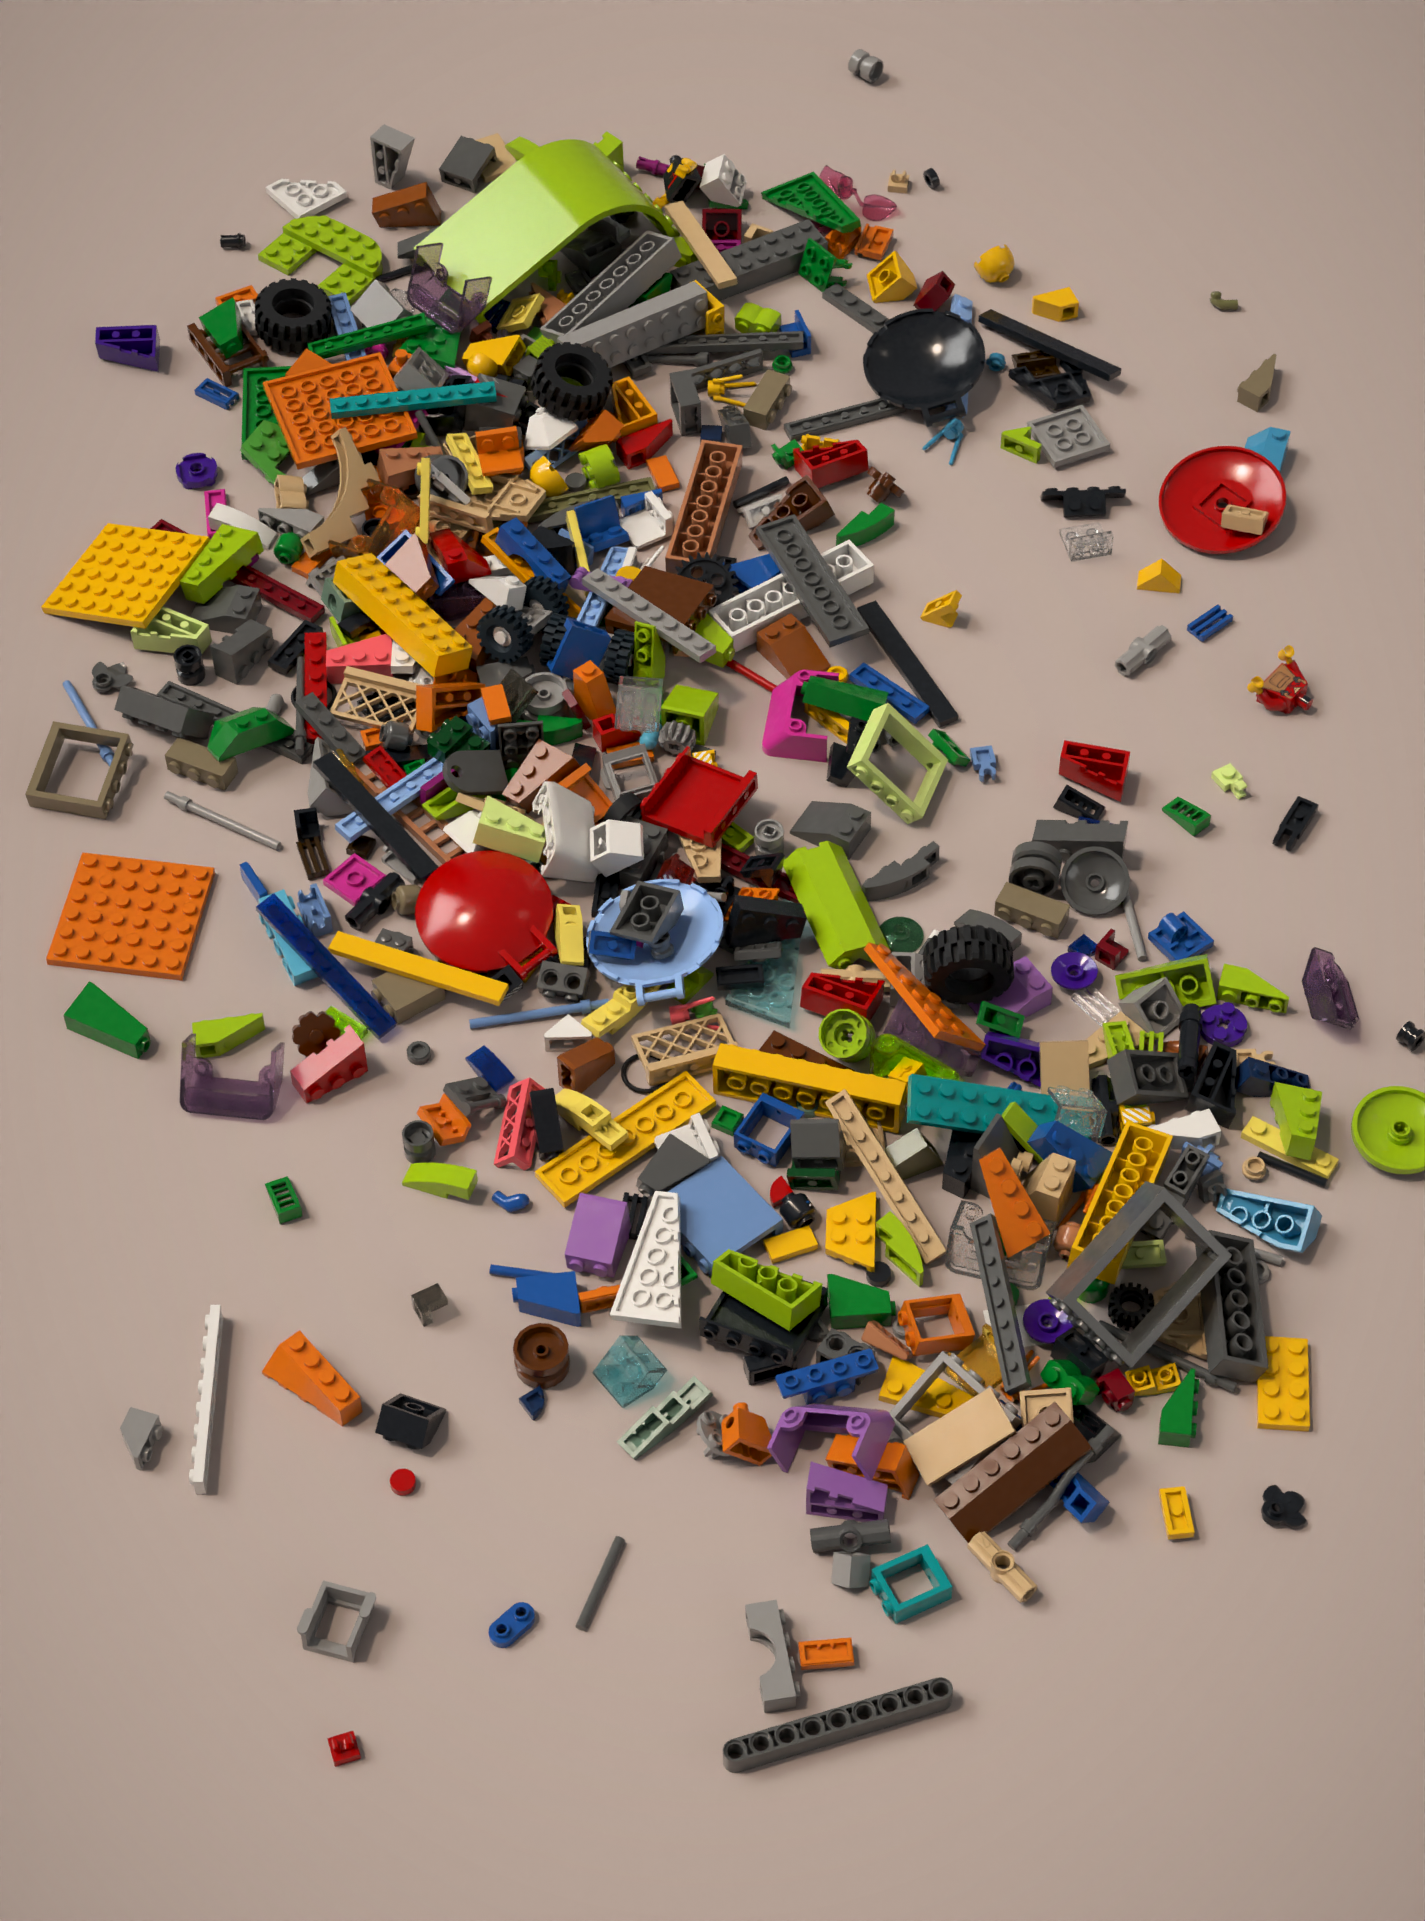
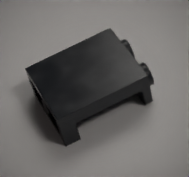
(841, 755)

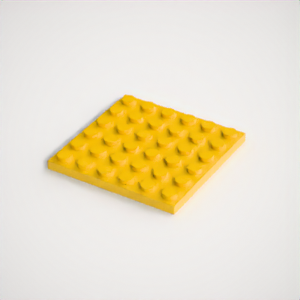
(125, 575)

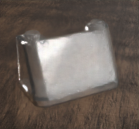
(1024, 1268)

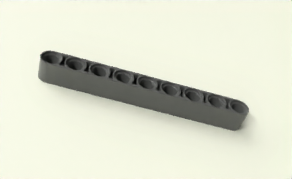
(829, 1734)

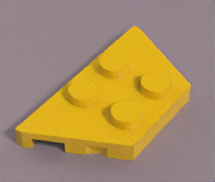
(852, 1231)

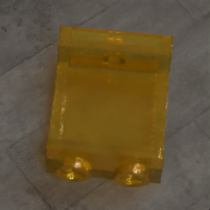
(981, 1358)

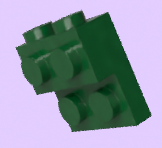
(453, 737)

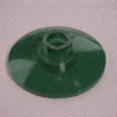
(905, 941)

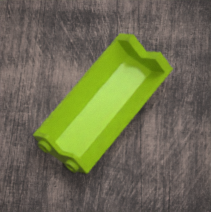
(833, 903)

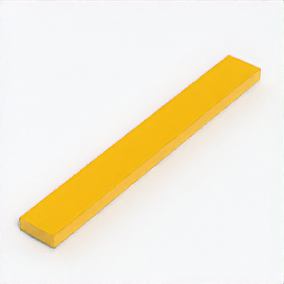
(418, 968)

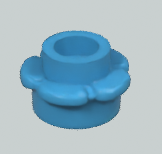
(996, 362)

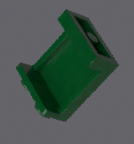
(813, 1178)

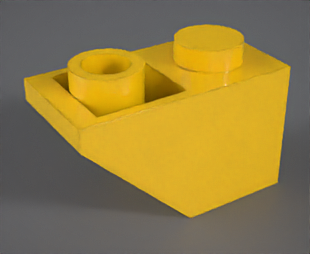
(1056, 305)

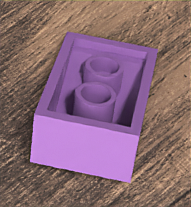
(1027, 992)

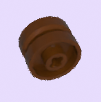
(541, 1355)

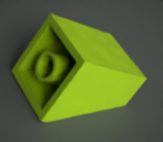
(693, 708)

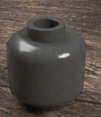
(395, 735)

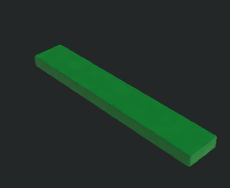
(370, 336)

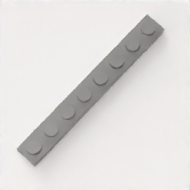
(646, 612)

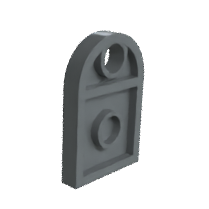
(478, 771)

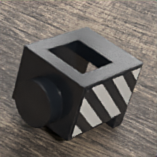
(509, 976)

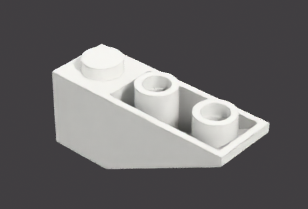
(1197, 1129)

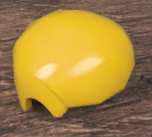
(482, 364)

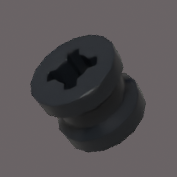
(1411, 1036)

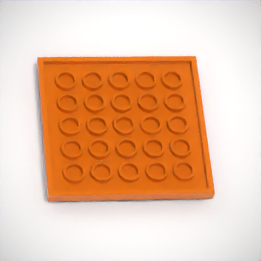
(304, 409)
(131, 916)

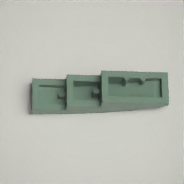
(665, 1418)

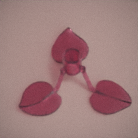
(874, 206)

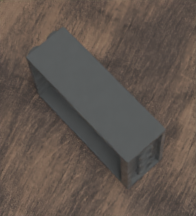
(1107, 1245)

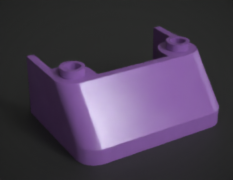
(870, 1425)

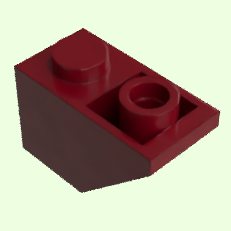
(934, 292)

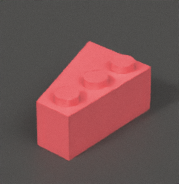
(368, 655)

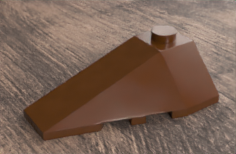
(802, 500)

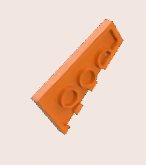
(1014, 1210)

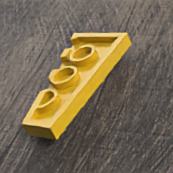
(937, 1399)

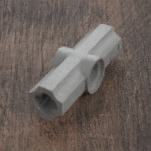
(1143, 650)

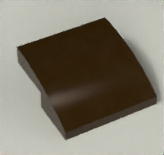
(1037, 362)

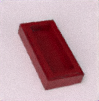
(574, 706)

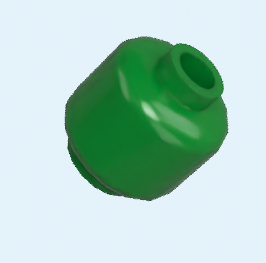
(288, 548)

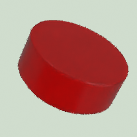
(402, 1481)

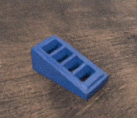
(636, 502)

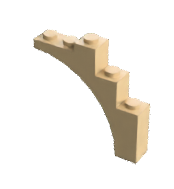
(350, 498)

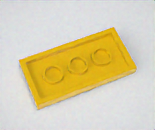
(1284, 1386)

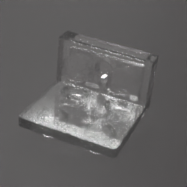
(1086, 541)
(1079, 1110)

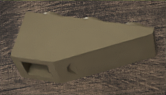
(1257, 388)

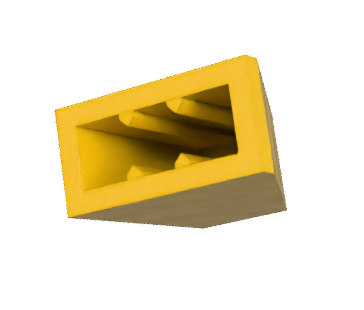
(504, 351)

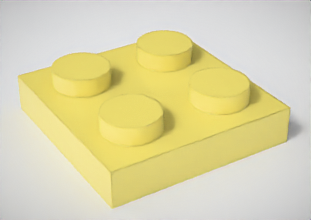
(521, 313)

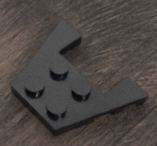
(1055, 390)

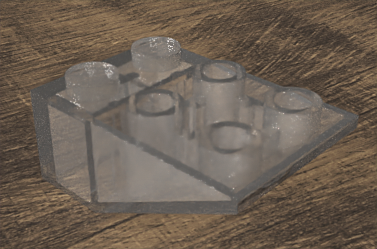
(639, 704)

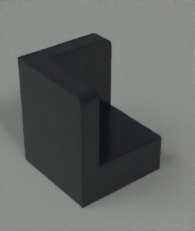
(307, 824)

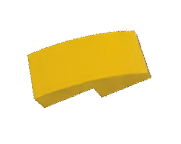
(1153, 1381)

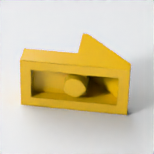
(942, 610)

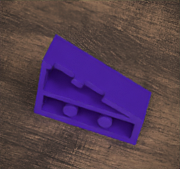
(129, 345)

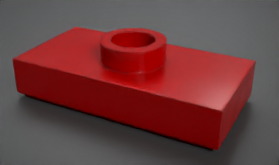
(384, 766)

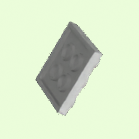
(1068, 436)

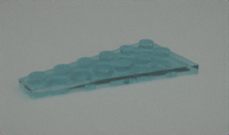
(776, 998)

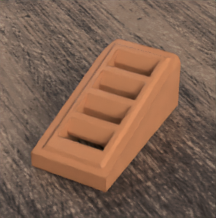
(882, 1339)

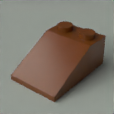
(790, 647)

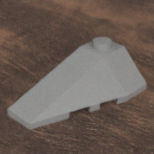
(320, 793)

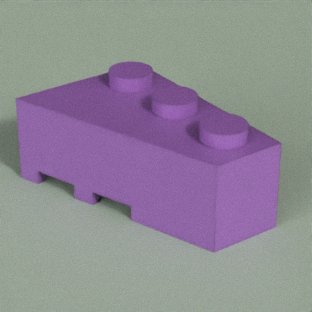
(844, 1495)

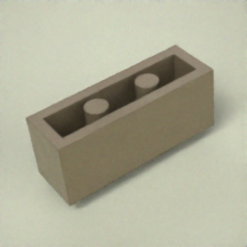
(767, 399)
(199, 764)
(1031, 910)

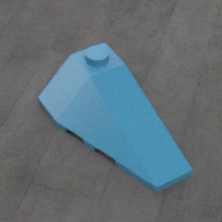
(1271, 444)
(1277, 1221)

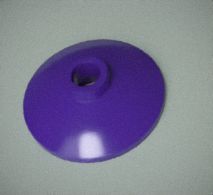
(1074, 970)
(1042, 1313)

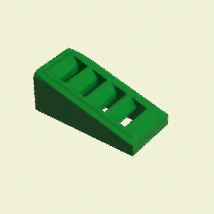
(1193, 827)
(287, 1213)

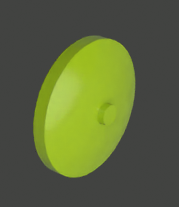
(1391, 1129)

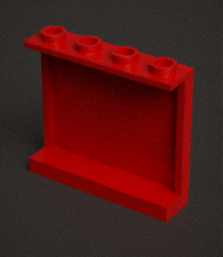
(697, 799)

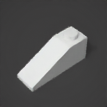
(501, 590)

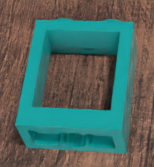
(941, 1585)

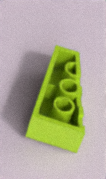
(219, 561)
(765, 1289)

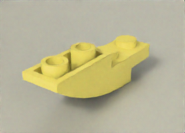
(616, 1012)
(590, 1116)

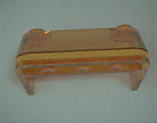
(399, 516)

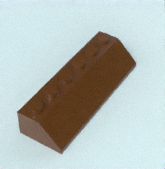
(1013, 1473)

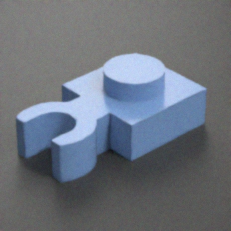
(984, 761)

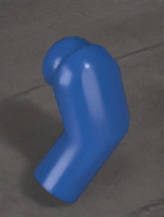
(510, 1203)

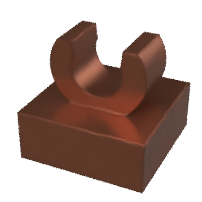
(481, 332)

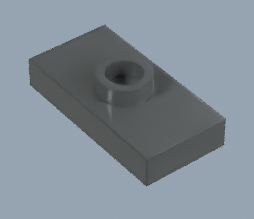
(758, 952)

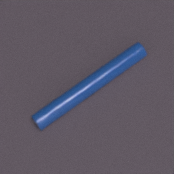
(514, 1272)

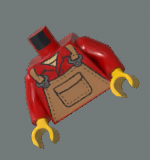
(1284, 687)

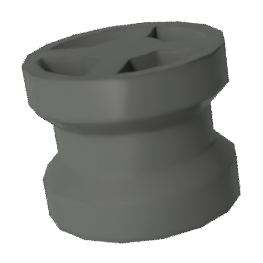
(662, 948)

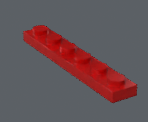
(315, 673)

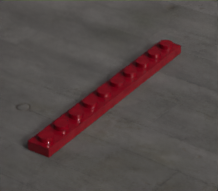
(270, 589)

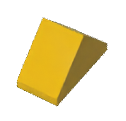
(1159, 577)

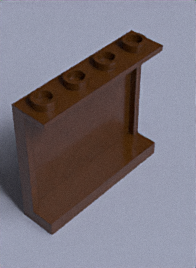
(674, 594)

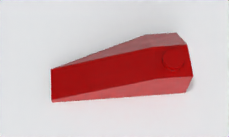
(458, 557)

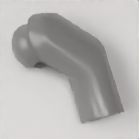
(275, 703)

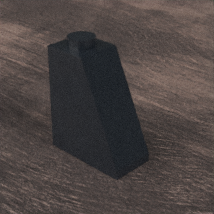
(546, 1123)

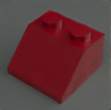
(722, 224)

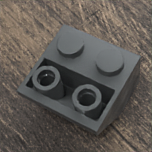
(818, 1143)

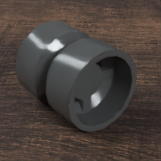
(418, 1142)

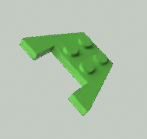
(266, 449)

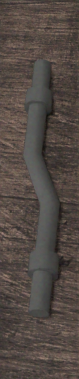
(1030, 1525)

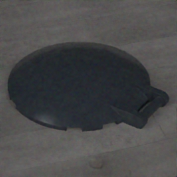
(925, 362)

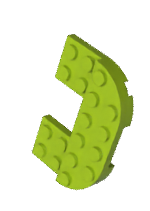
(310, 234)

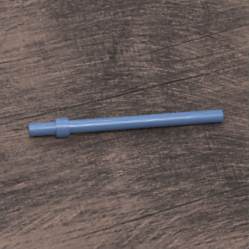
(105, 752)
(584, 1006)

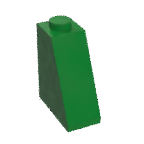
(224, 327)
(856, 1303)

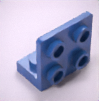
(600, 523)

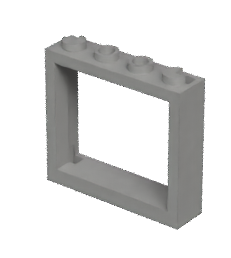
(925, 1382)

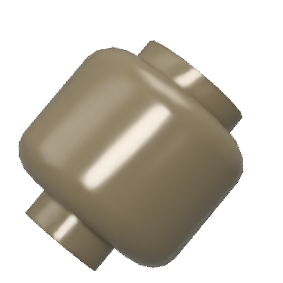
(405, 898)

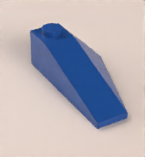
(443, 578)

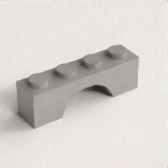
(776, 1685)

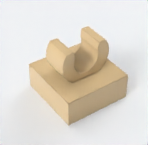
(898, 182)

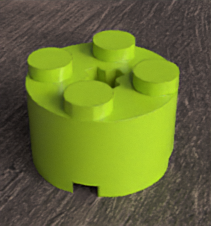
(599, 467)

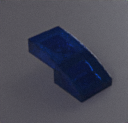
(490, 1067)

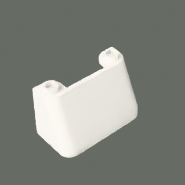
(567, 833)

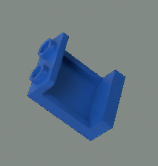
(577, 647)

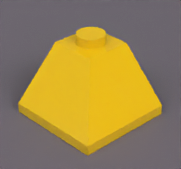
(891, 280)

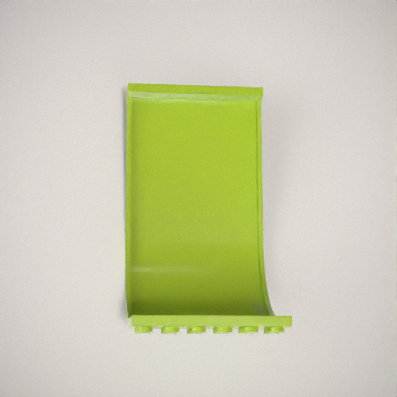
(535, 214)

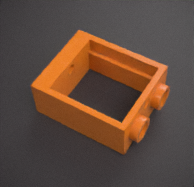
(946, 1304)

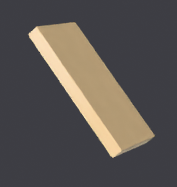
(959, 1436)

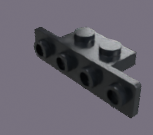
(1083, 502)

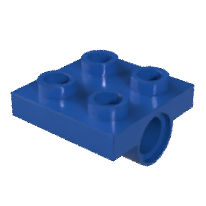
(1180, 937)

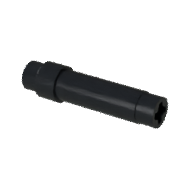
(1190, 1028)

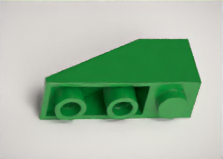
(1176, 1415)

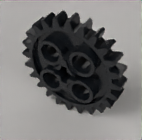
(711, 569)

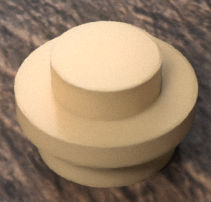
(1254, 1168)

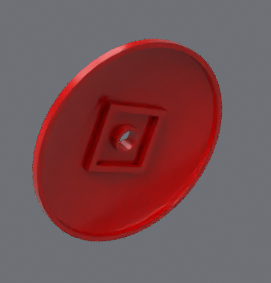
(1220, 476)

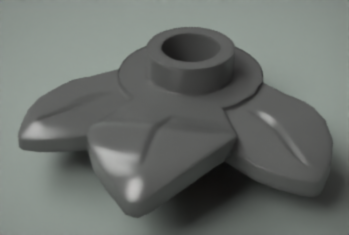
(110, 677)

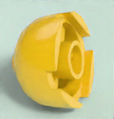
(995, 264)
(547, 478)

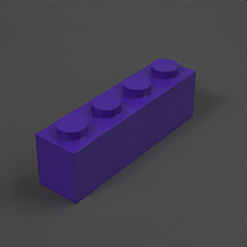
(1013, 1055)

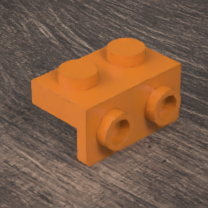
(446, 1120)

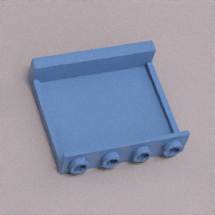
(722, 1214)

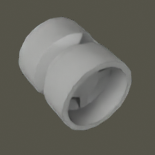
(865, 65)
(768, 837)

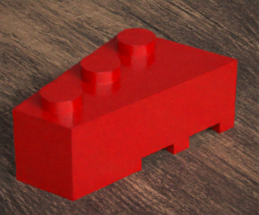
(828, 993)

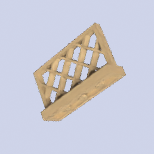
(379, 683)
(691, 1061)

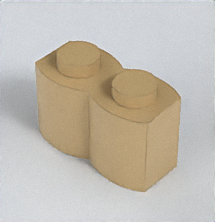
(290, 492)

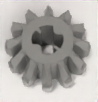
(676, 737)

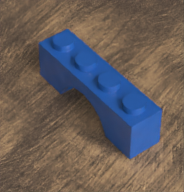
(517, 539)

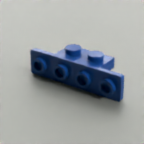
(827, 1378)

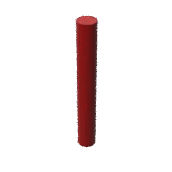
(751, 675)

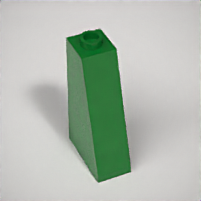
(842, 697)
(106, 1022)

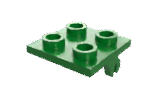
(818, 265)

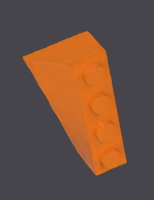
(309, 1375)

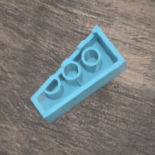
(296, 968)

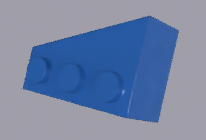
(1062, 1140)

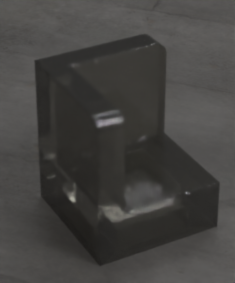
(428, 1301)

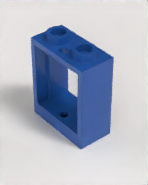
(775, 1110)

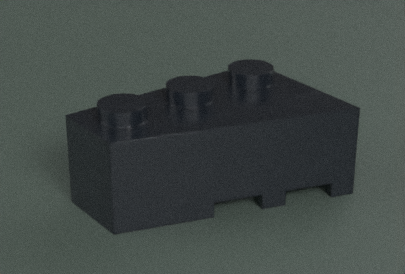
(1216, 1085)

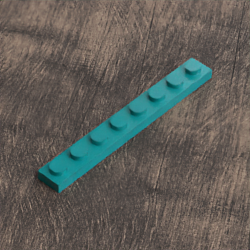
(413, 400)

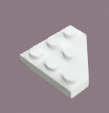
(305, 197)

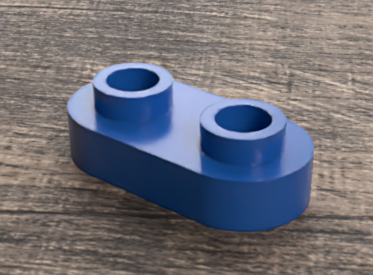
(513, 1624)

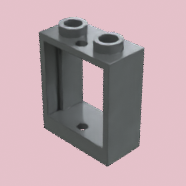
(685, 402)

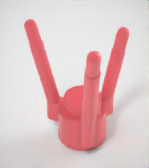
(681, 1013)

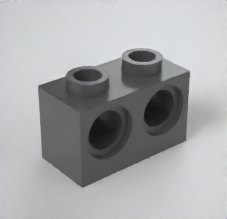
(565, 975)
(845, 1343)

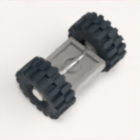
(509, 631)
(617, 658)

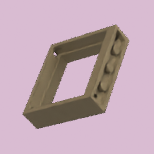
(58, 733)

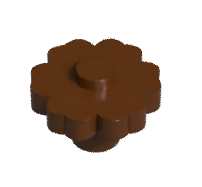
(882, 486)
(314, 1032)

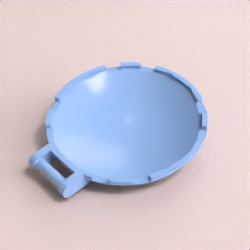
(693, 939)

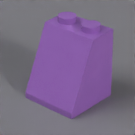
(597, 1235)

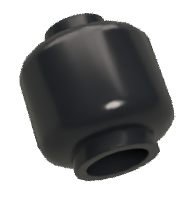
(797, 1210)

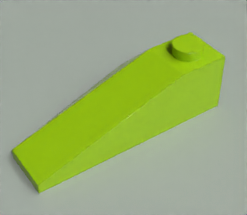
(1188, 977)

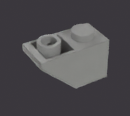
(139, 1434)

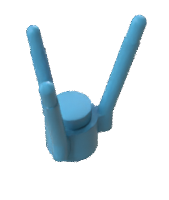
(950, 431)

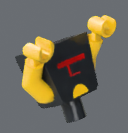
(679, 181)

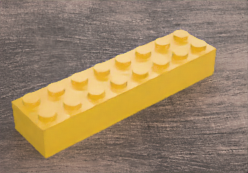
(402, 615)
(749, 1073)
(1136, 1159)

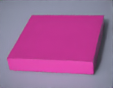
(353, 878)

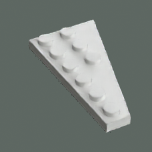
(653, 1276)

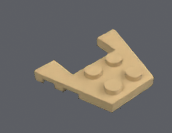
(517, 499)

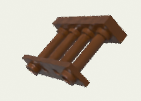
(216, 360)

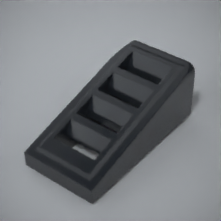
(1066, 804)
(763, 1368)

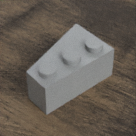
(390, 155)

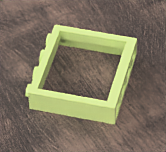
(915, 744)

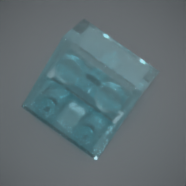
(629, 1370)

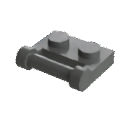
(473, 1095)

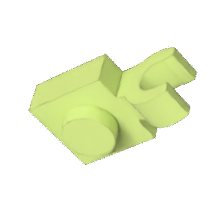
(1229, 778)

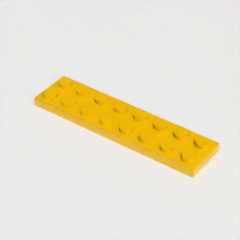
(591, 1163)

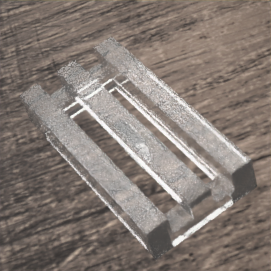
(1092, 1007)

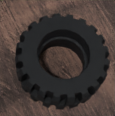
(296, 298)
(568, 399)
(968, 964)

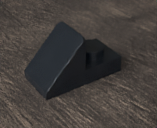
(765, 866)

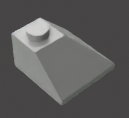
(1153, 1007)

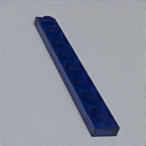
(326, 966)

